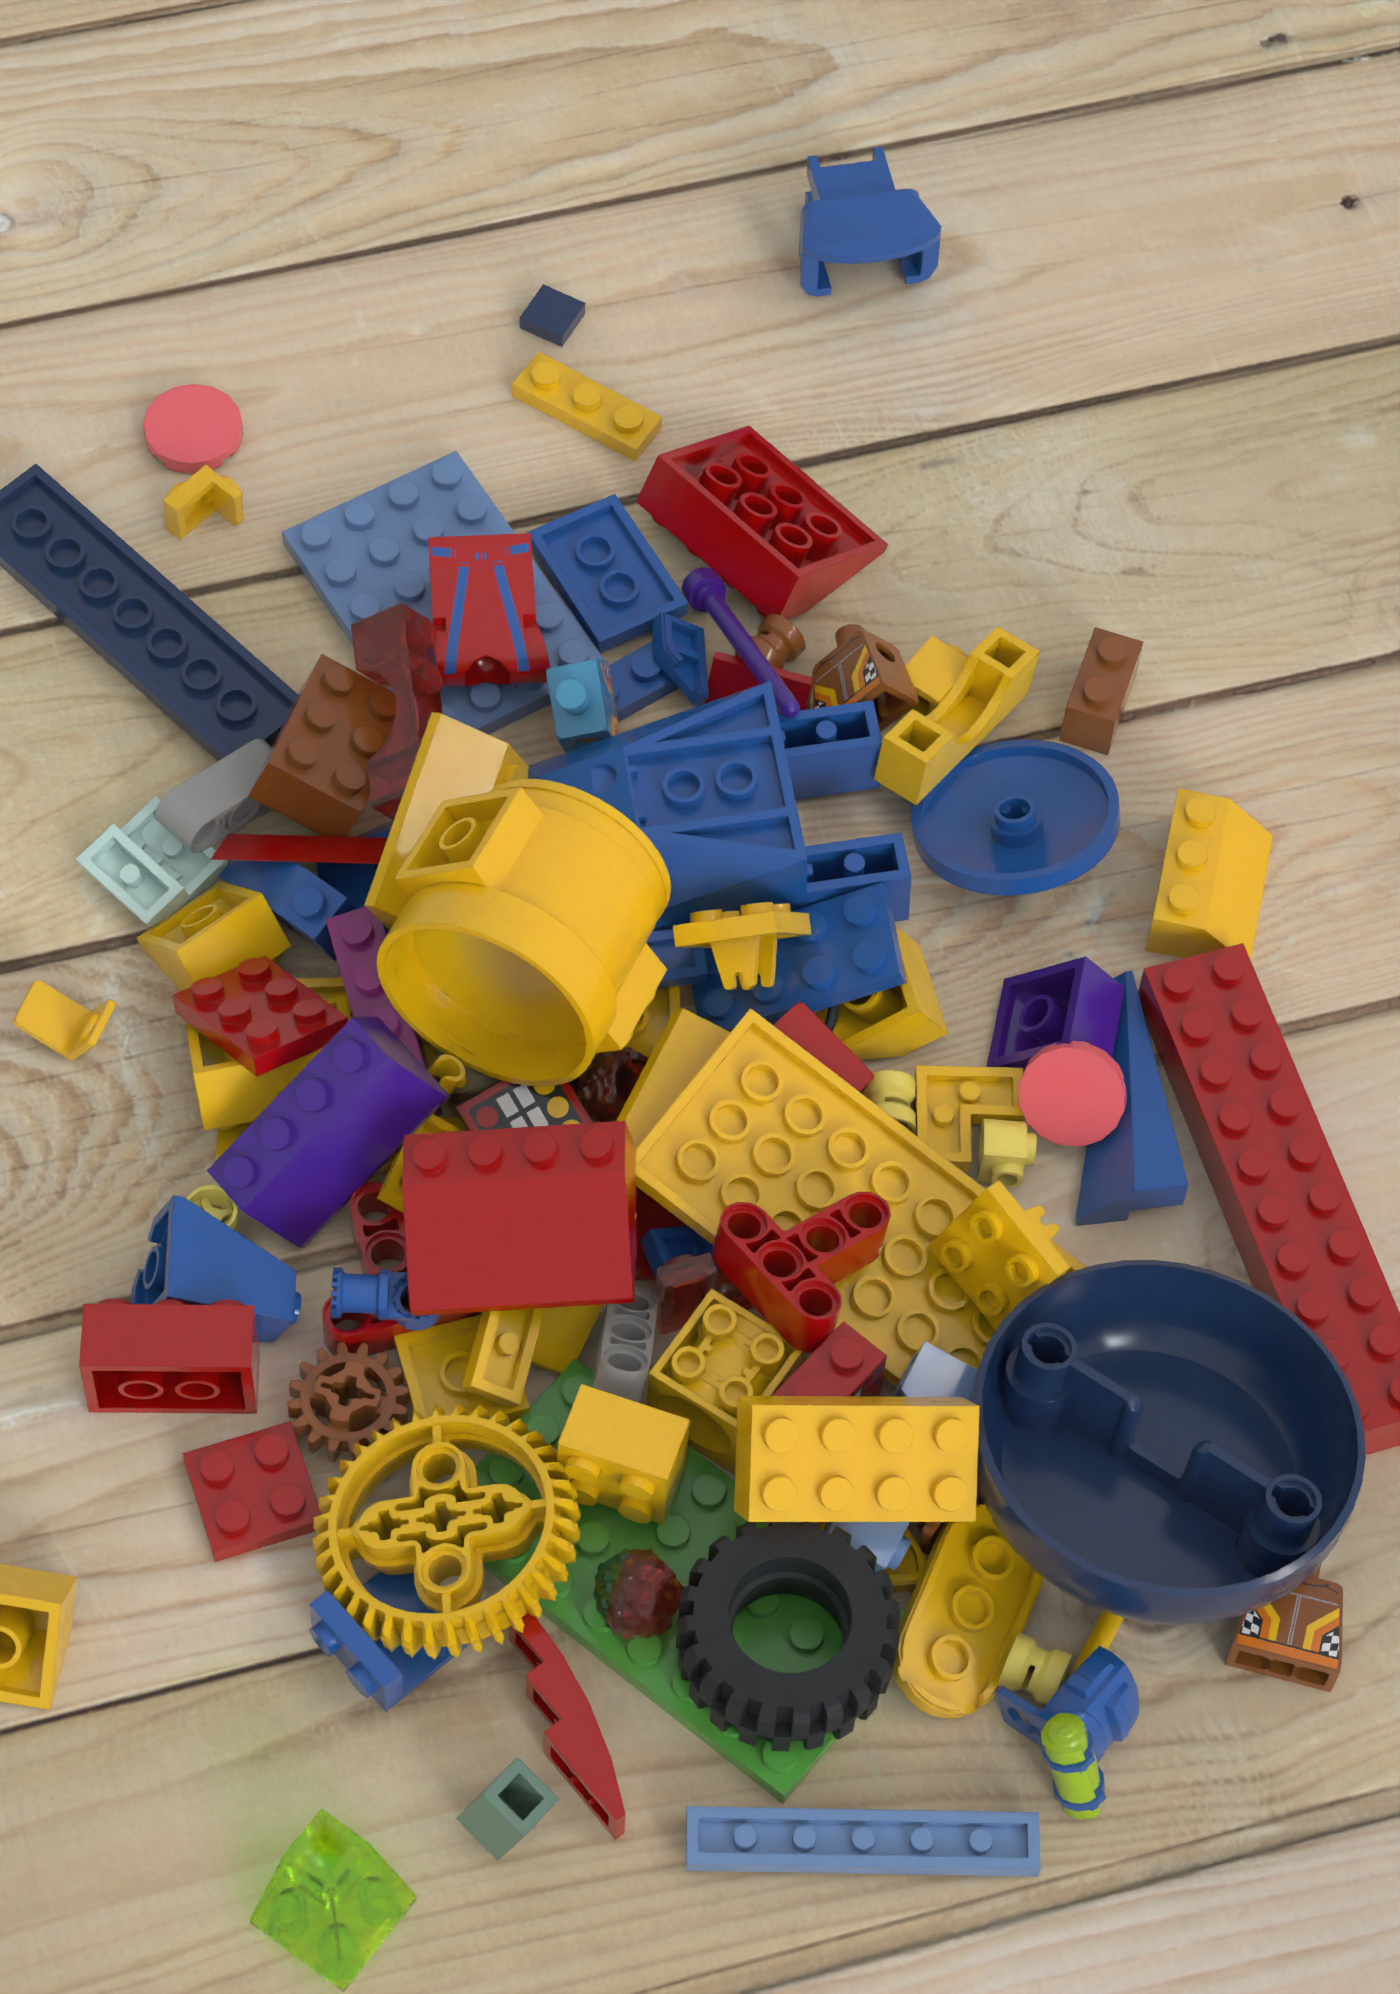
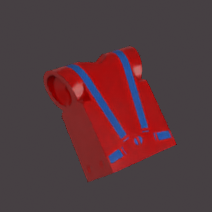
(485, 610)

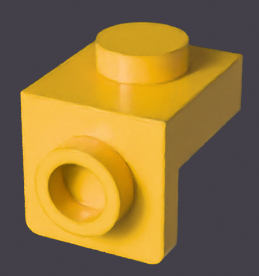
(198, 498)

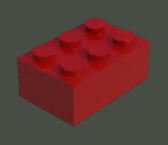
(170, 1357)

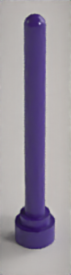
(707, 594)

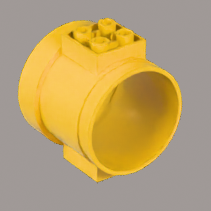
(526, 931)

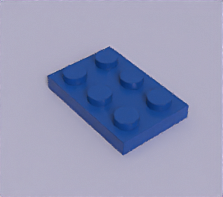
(606, 572)

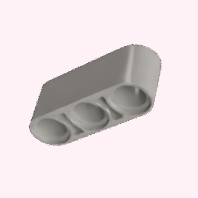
(215, 799)
(626, 1346)

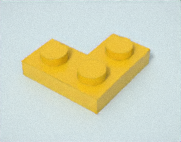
(961, 1096)

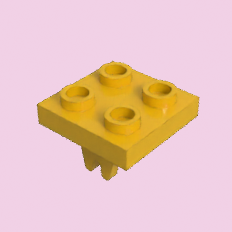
(745, 942)
(999, 1252)

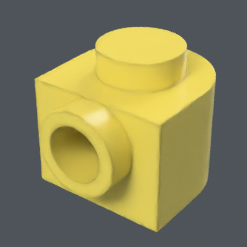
(1004, 1151)

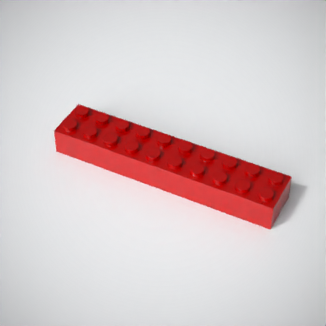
(1275, 1169)

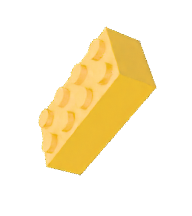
(856, 1459)

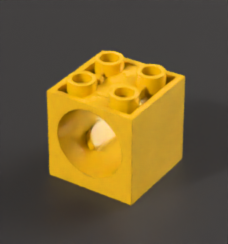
(711, 1363)

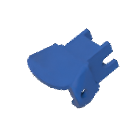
(862, 218)

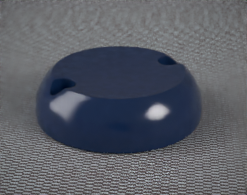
(1165, 1441)

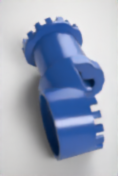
(375, 1295)

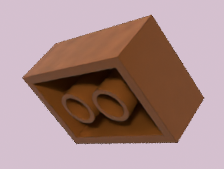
(323, 750)

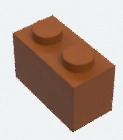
(1101, 691)

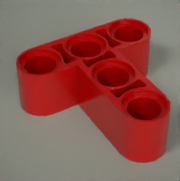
(373, 1244)
(795, 1271)

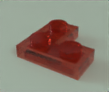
(683, 1286)

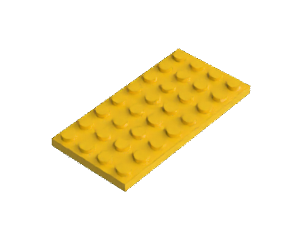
(796, 1138)

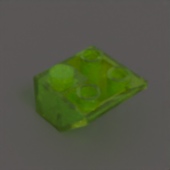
(332, 1901)

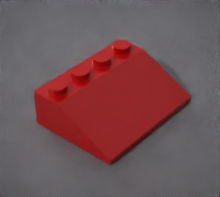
(758, 521)
(520, 1218)

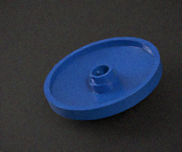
(1017, 818)

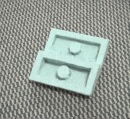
(149, 867)

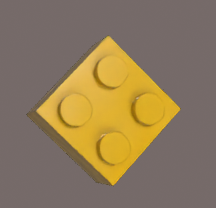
(624, 1454)

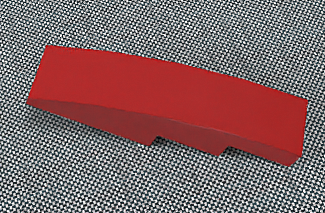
(574, 1739)

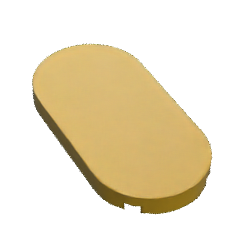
(963, 1618)

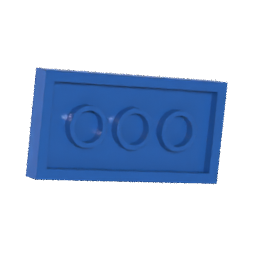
(844, 958)

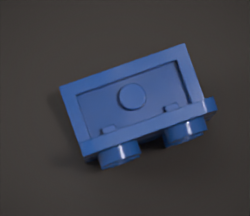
(370, 1665)

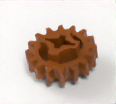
(328, 1390)

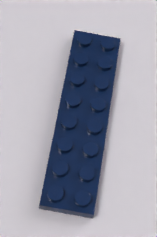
(137, 618)

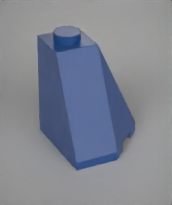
(210, 1262)

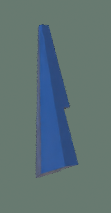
(1140, 1159)

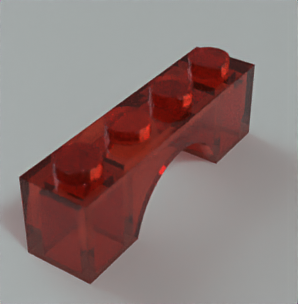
(400, 655)

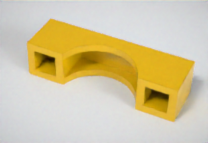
(926, 748)

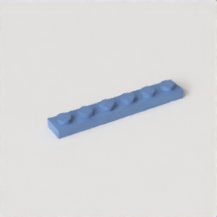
(862, 1841)

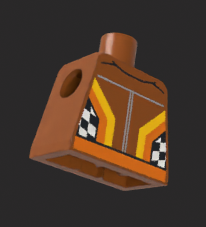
(862, 671)
(1294, 1636)

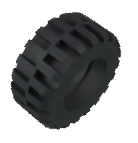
(775, 1703)

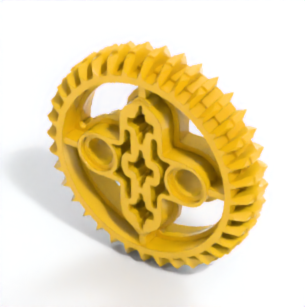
(472, 1535)

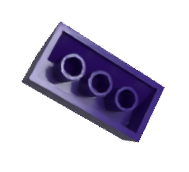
(328, 1131)

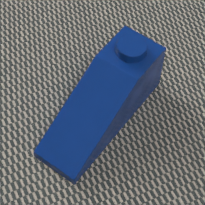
(294, 896)

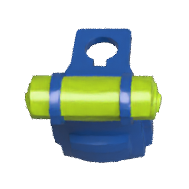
(1078, 1726)

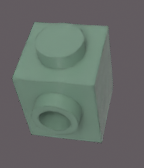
(507, 1808)

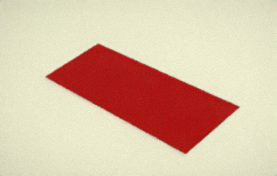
(301, 848)

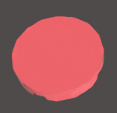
(193, 428)
(1072, 1093)

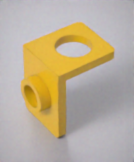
(61, 1021)

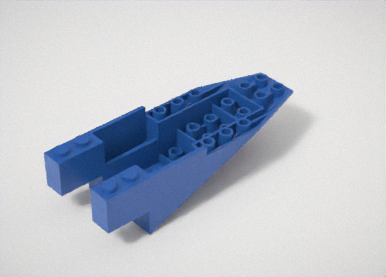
(722, 806)

